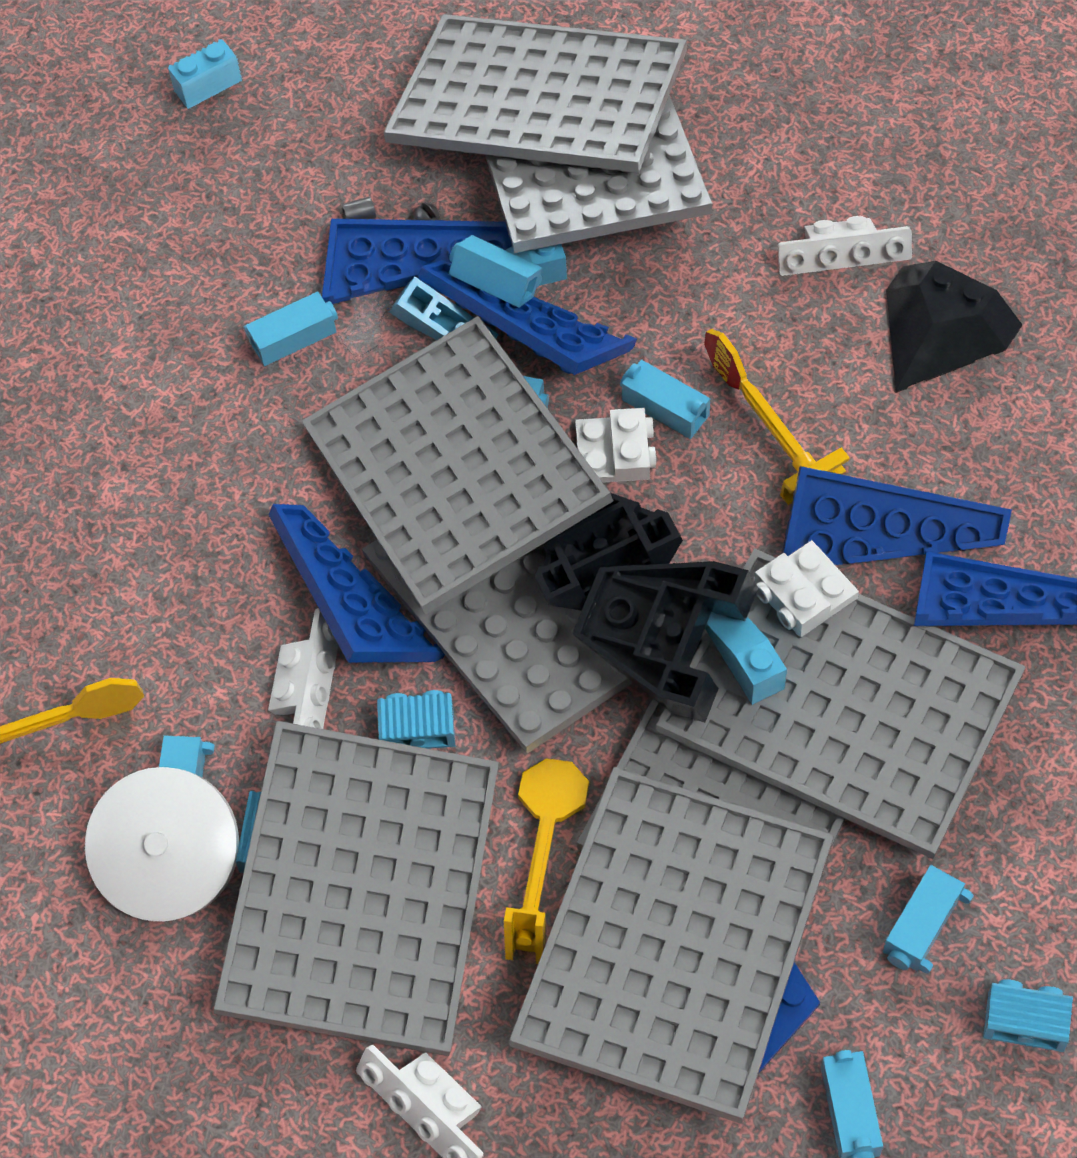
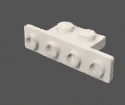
(844, 245)
(305, 676)
(425, 1100)

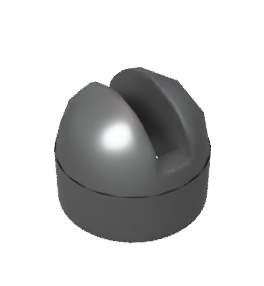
(420, 212)

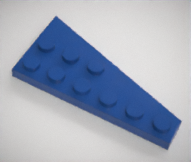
(389, 253)
(537, 324)
(885, 520)
(986, 593)
(351, 600)

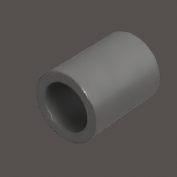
(359, 209)

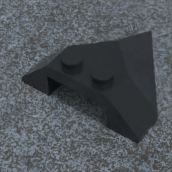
(943, 322)
(609, 537)

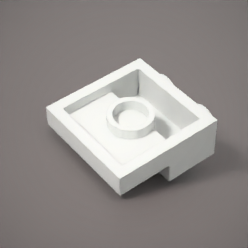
(618, 445)
(804, 588)

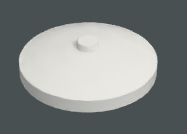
(161, 844)

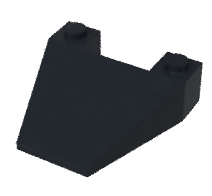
(652, 620)

